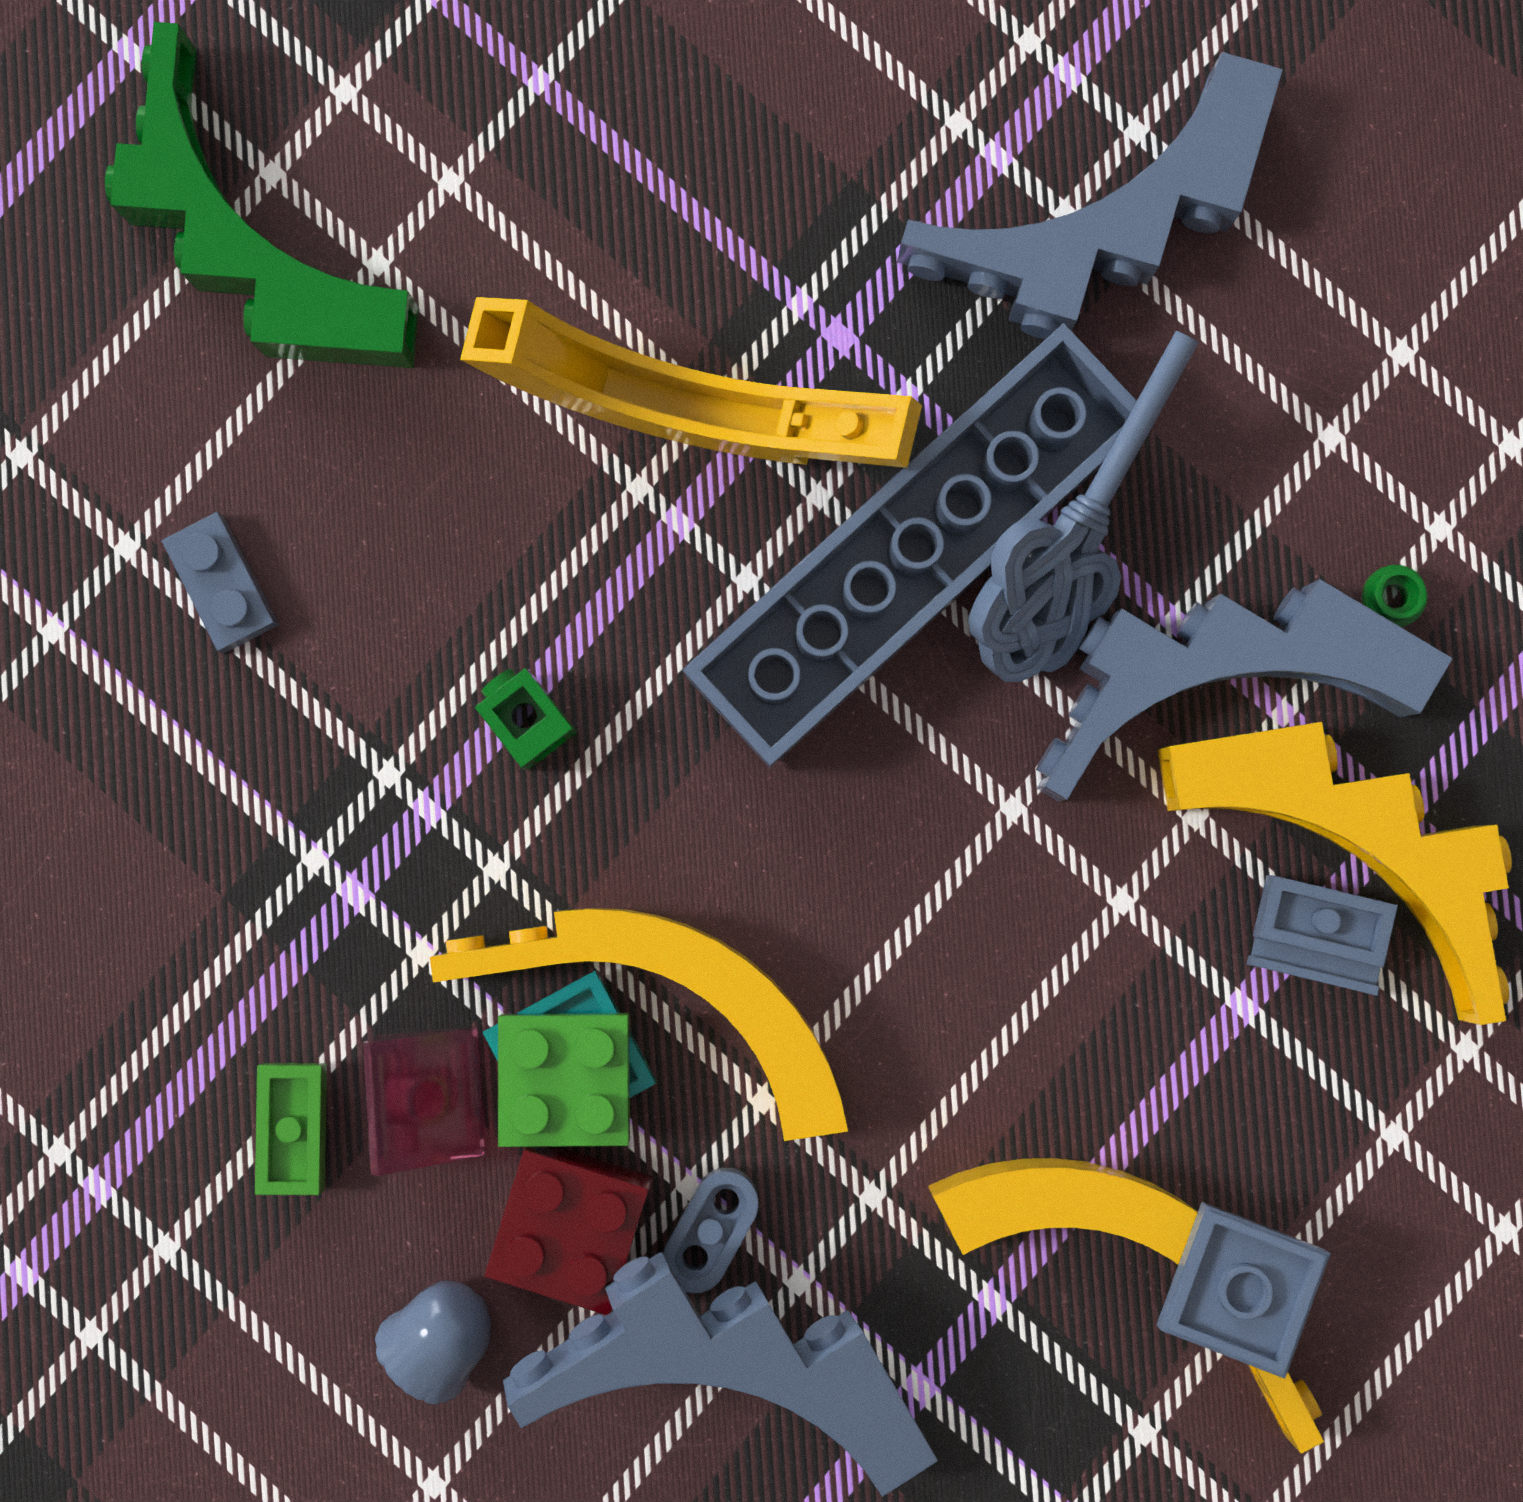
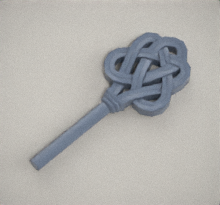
(1055, 577)

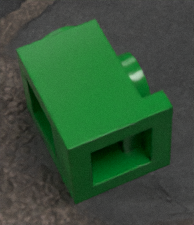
(498, 709)

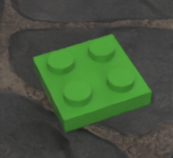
(563, 1079)

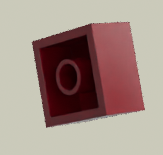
(568, 1226)

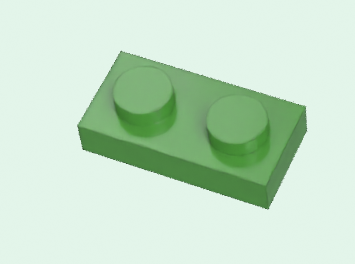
(290, 1129)

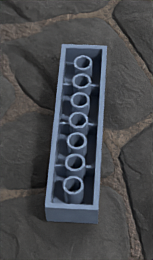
(912, 547)

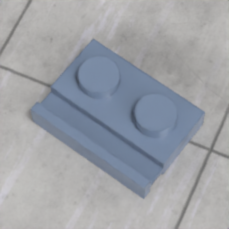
(1321, 934)

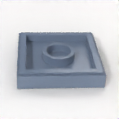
(1243, 1290)

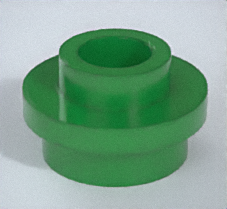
(1407, 583)

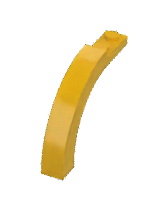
(697, 408)
(704, 964)
(1078, 1194)

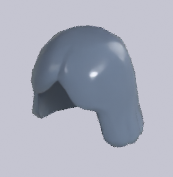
(435, 1341)

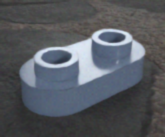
(712, 1228)

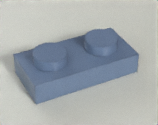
(220, 582)

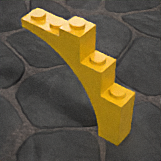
(1376, 820)

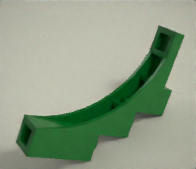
(294, 306)

